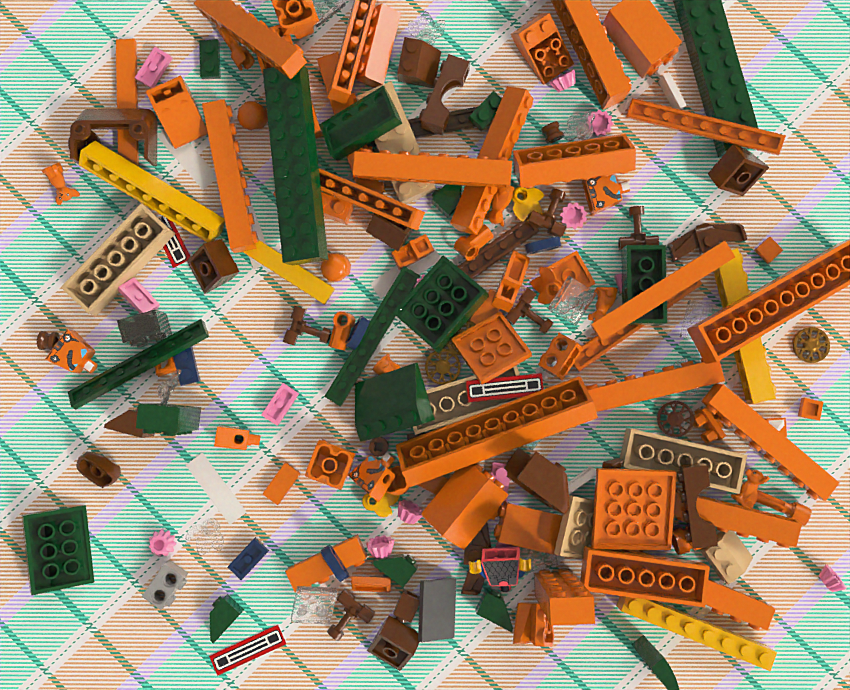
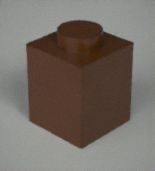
(406, 606)

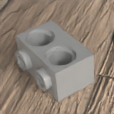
(163, 583)

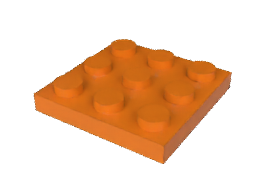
(491, 347)

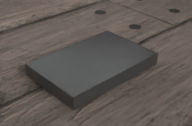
(437, 609)

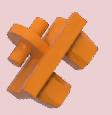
(710, 423)

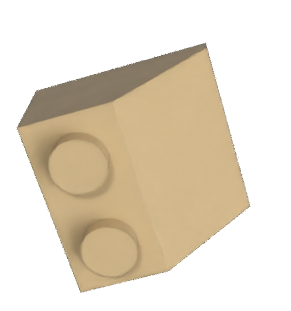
(729, 558)

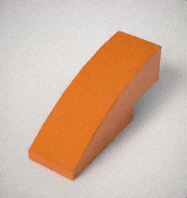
(511, 281)

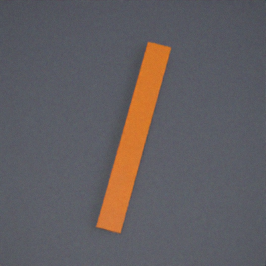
(127, 94)
(706, 126)
(662, 290)
(595, 348)

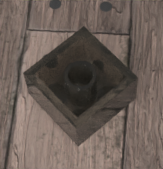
(144, 328)

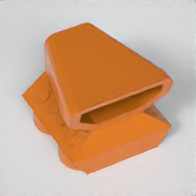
(296, 17)
(330, 464)
(532, 626)

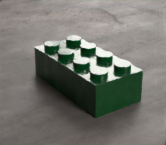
(640, 270)
(167, 418)

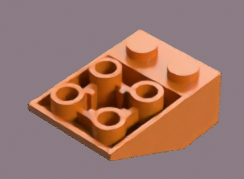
(543, 47)
(177, 111)

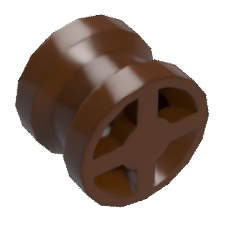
(552, 132)
(46, 340)
(381, 444)

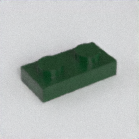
(210, 59)
(486, 111)

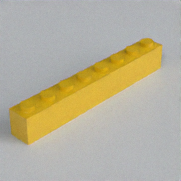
(151, 191)
(751, 358)
(699, 630)

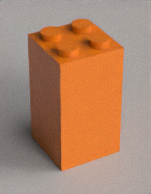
(642, 35)
(465, 504)

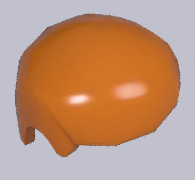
(252, 115)
(336, 267)
(399, 485)

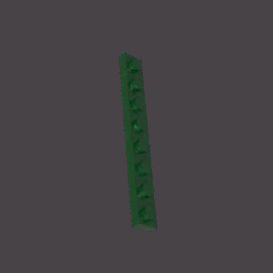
(373, 336)
(138, 364)

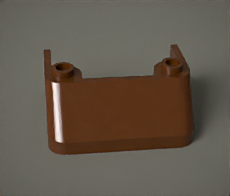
(140, 122)
(540, 479)

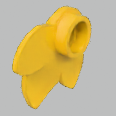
(528, 203)
(383, 507)

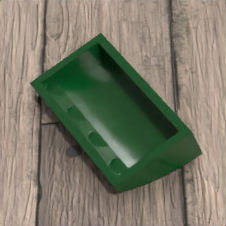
(360, 123)
(656, 662)

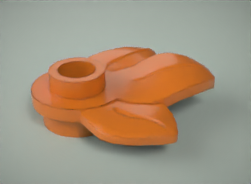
(546, 284)

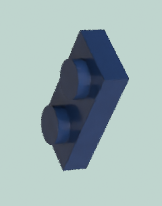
(187, 363)
(248, 558)

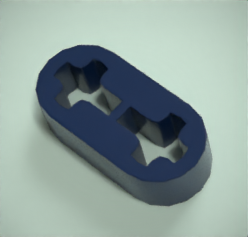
(543, 245)
(357, 333)
(334, 563)

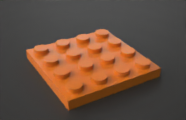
(633, 509)

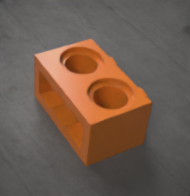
(564, 358)

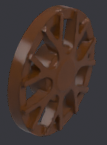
(675, 418)

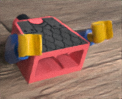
(501, 567)

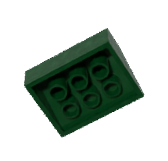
(441, 304)
(391, 403)
(57, 549)

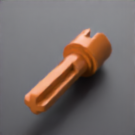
(239, 54)
(794, 510)

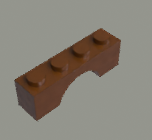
(452, 75)
(694, 480)

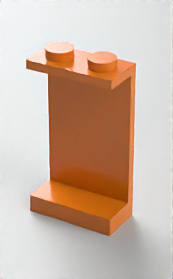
(527, 528)

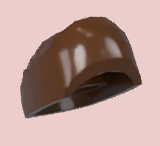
(98, 469)

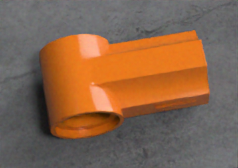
(470, 245)
(341, 332)

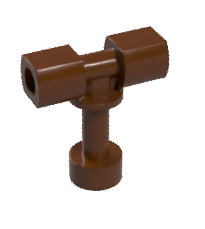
(547, 218)
(638, 236)
(523, 309)
(299, 327)
(353, 610)

